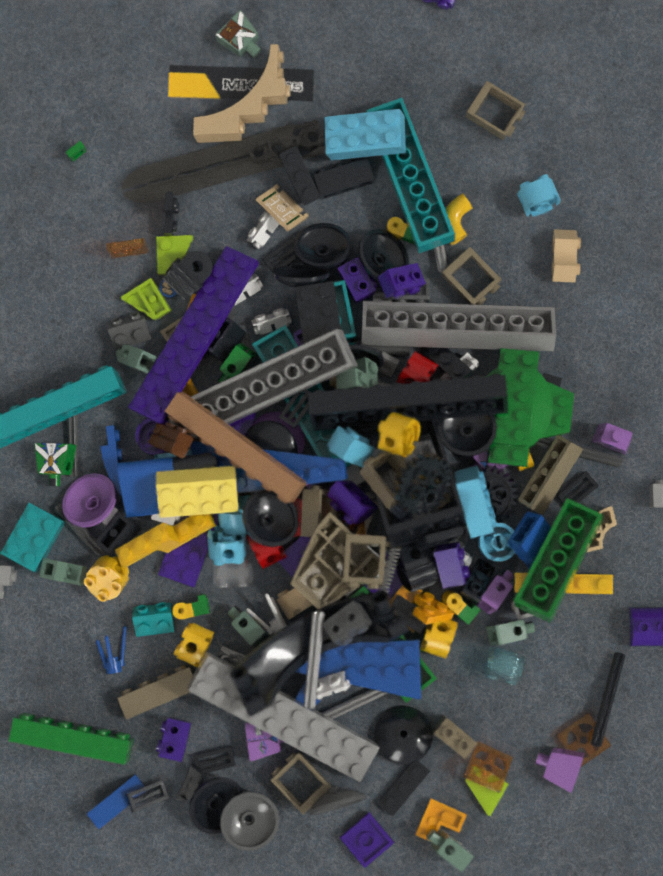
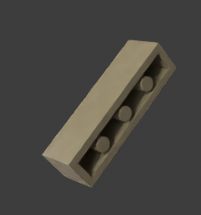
(550, 474)
(156, 693)

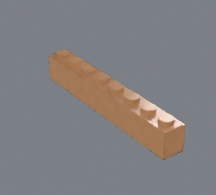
(236, 447)

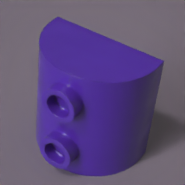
(352, 501)
(646, 626)

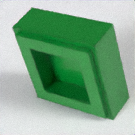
(76, 151)

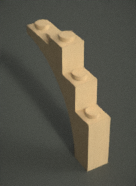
(229, 123)

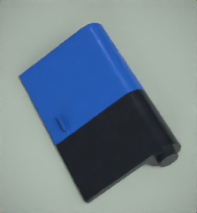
(139, 480)

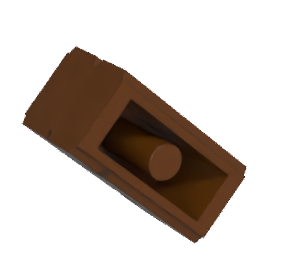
(171, 439)

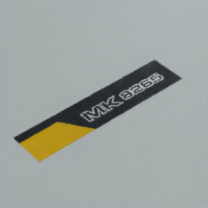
(232, 82)

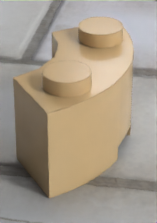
(565, 255)
(608, 522)
(292, 602)

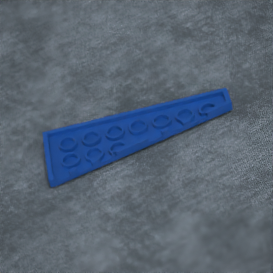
(310, 468)
(376, 666)

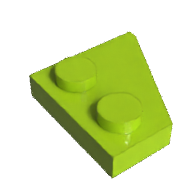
(169, 249)
(148, 300)
(486, 796)

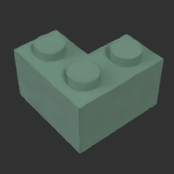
(360, 376)

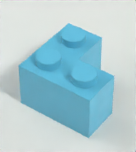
(350, 446)

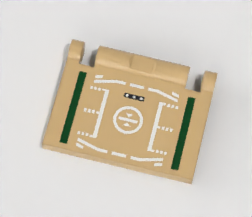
(282, 208)

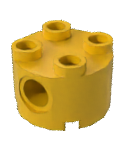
(399, 434)
(106, 578)
(201, 637)
(439, 638)

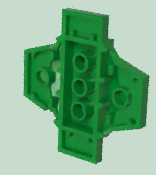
(534, 408)

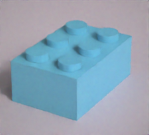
(475, 501)

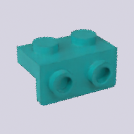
(153, 619)

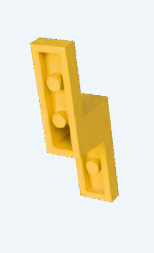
(164, 538)
(580, 584)

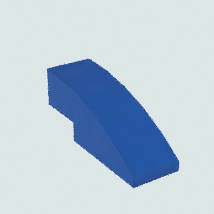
(114, 803)

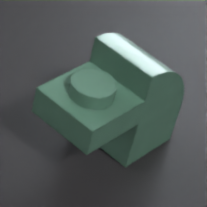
(63, 571)

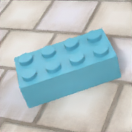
(365, 134)

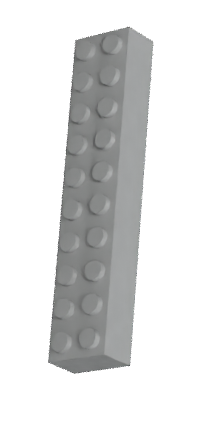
(458, 326)
(277, 378)
(288, 721)

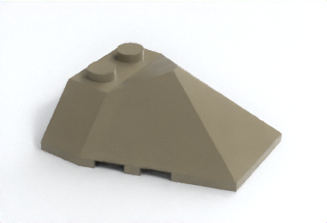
(322, 564)

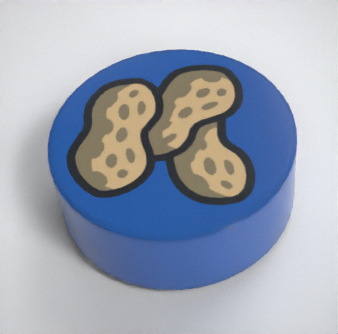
(166, 290)

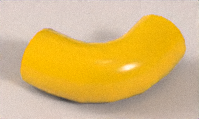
(455, 211)

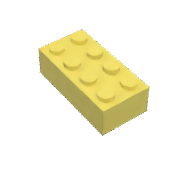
(197, 491)

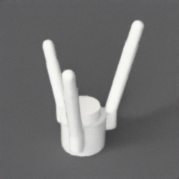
(275, 624)

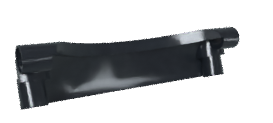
(278, 657)

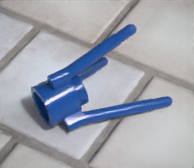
(111, 663)

